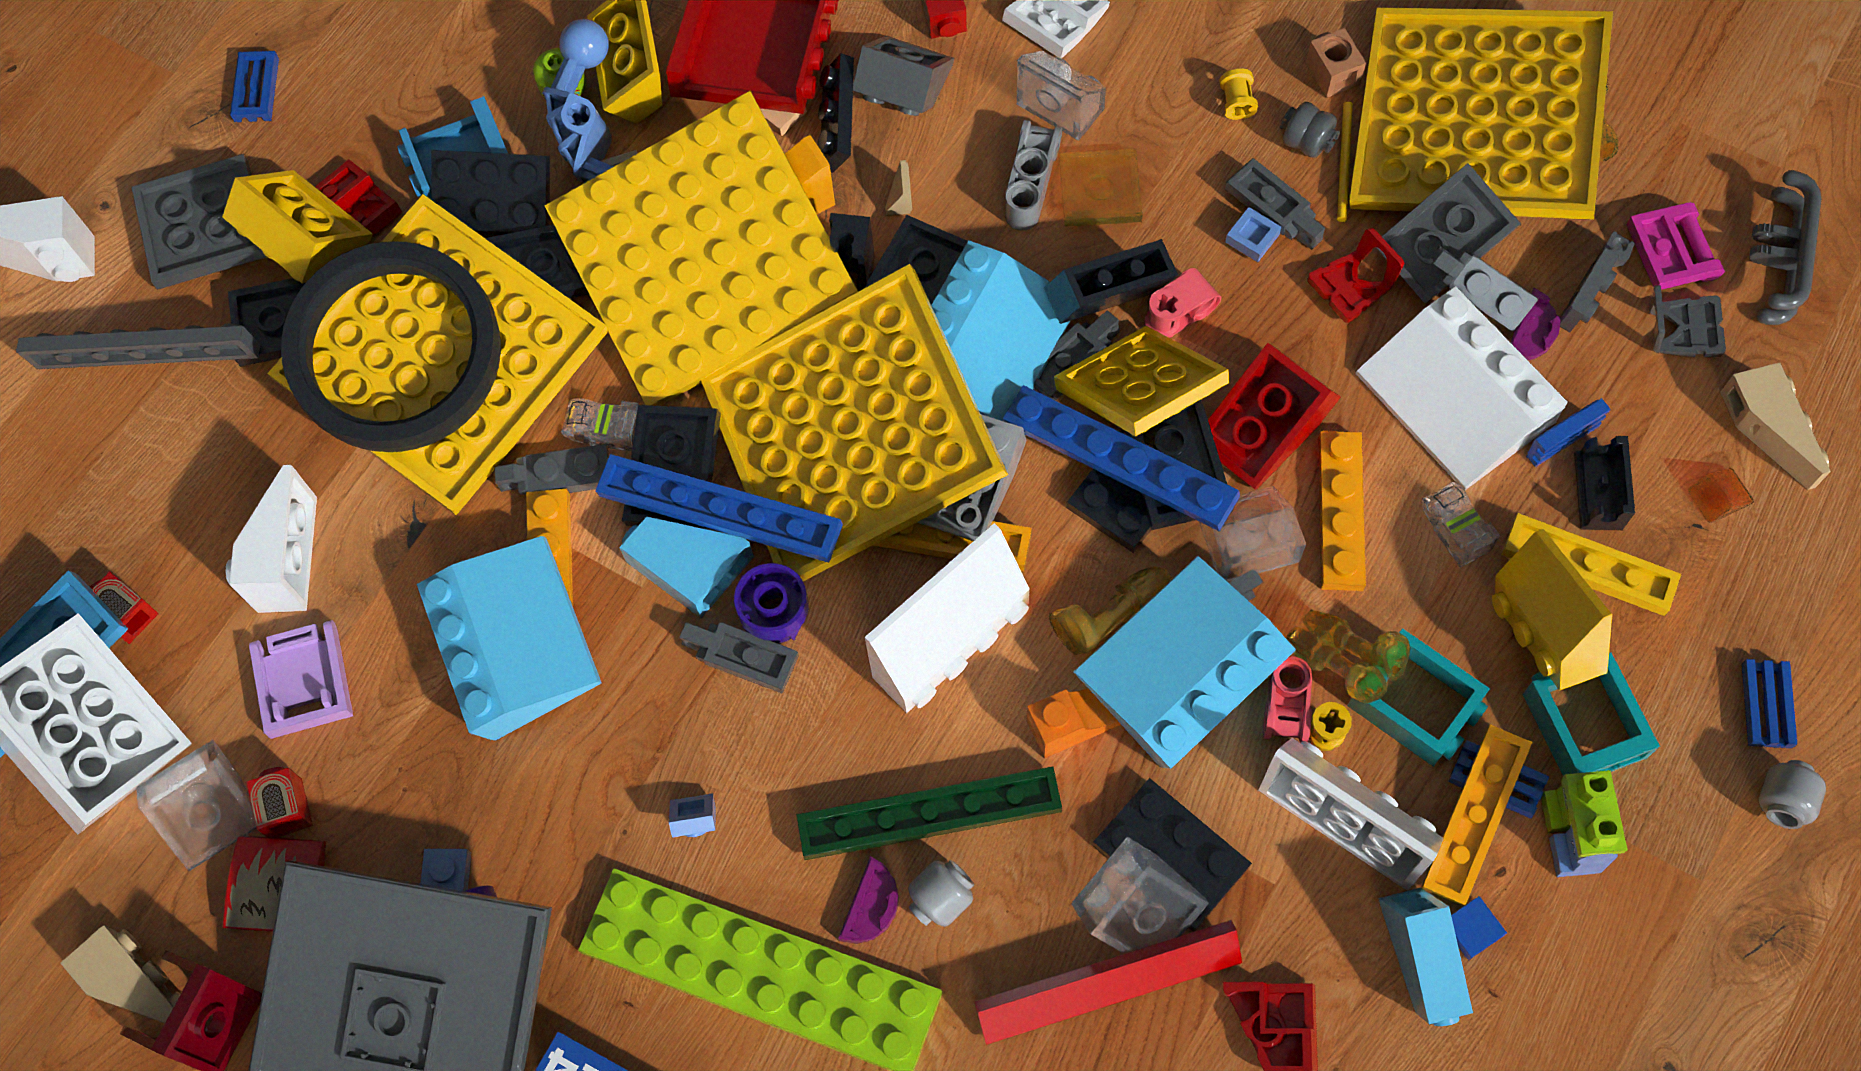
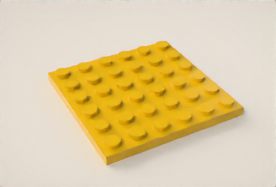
(1488, 90)
(700, 249)
(407, 341)
(856, 418)

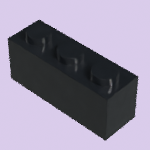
(1110, 281)

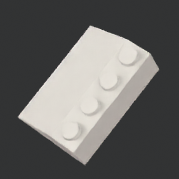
(1461, 388)
(948, 621)
(82, 724)
(1351, 813)

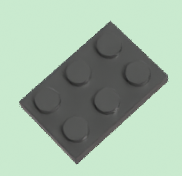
(1456, 217)

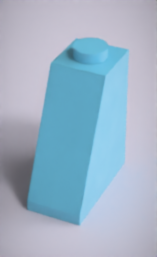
(686, 560)
(1428, 955)

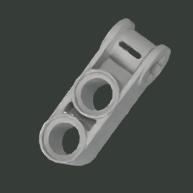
(1035, 152)

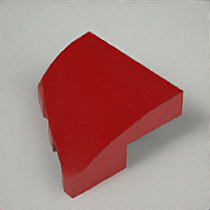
(1278, 1022)

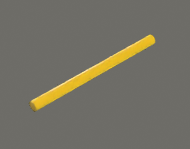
(1344, 162)

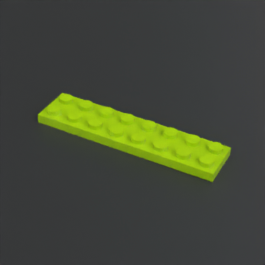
(761, 972)

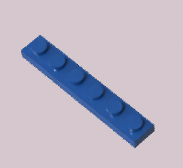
(1123, 458)
(719, 508)

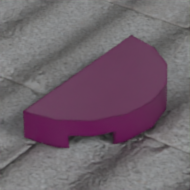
(1537, 329)
(872, 905)

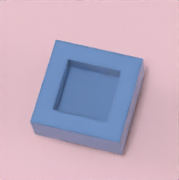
(1253, 234)
(692, 816)
(446, 868)

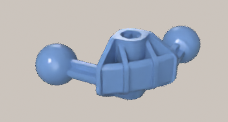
(574, 119)

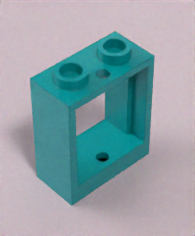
(1408, 732)
(1560, 742)

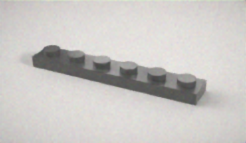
(139, 347)

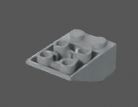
(975, 512)

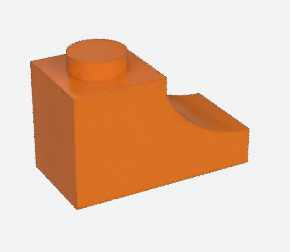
(1067, 720)

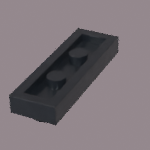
(836, 110)

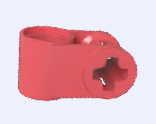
(1181, 303)
(1289, 709)

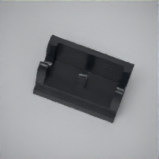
(854, 243)
(1604, 484)

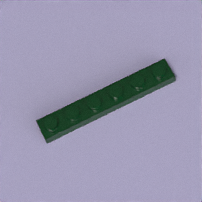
(929, 813)

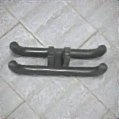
(1790, 247)

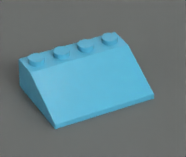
(996, 325)
(508, 637)
(1184, 662)

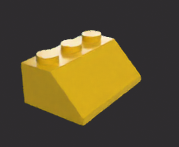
(630, 70)
(292, 222)
(1554, 612)

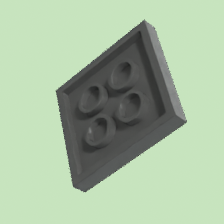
(185, 223)

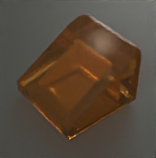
(1720, 494)

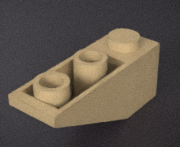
(1772, 418)
(116, 974)

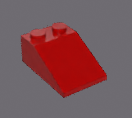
(1268, 415)

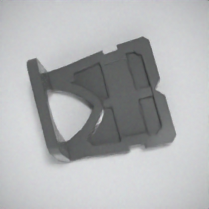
(1696, 322)

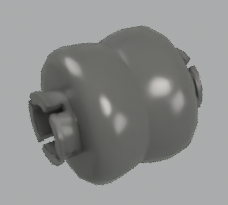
(1309, 129)

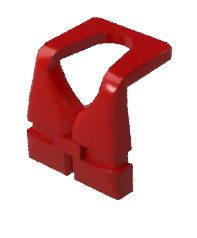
(1340, 280)

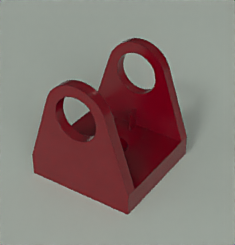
(184, 1032)

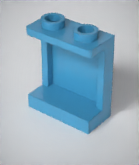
(472, 134)

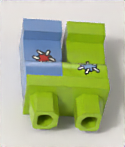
(1591, 816)

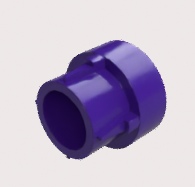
(767, 583)

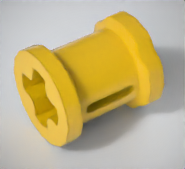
(1238, 94)
(1341, 726)

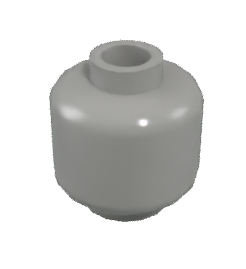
(1792, 794)
(940, 893)

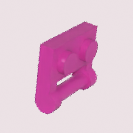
(1664, 250)

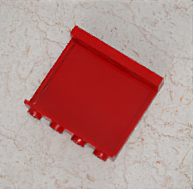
(751, 47)

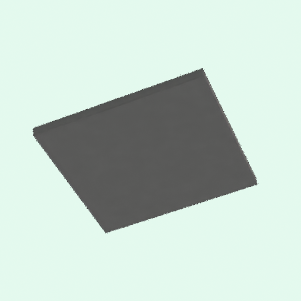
(397, 976)

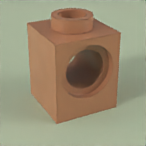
(1336, 75)

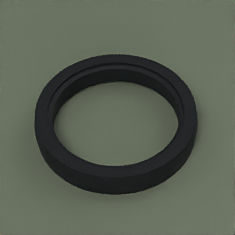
(345, 273)

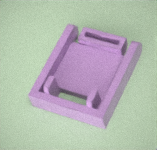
(298, 674)

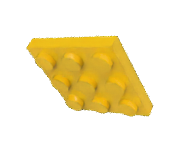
(1141, 380)

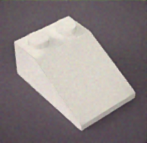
(46, 240)
(275, 547)

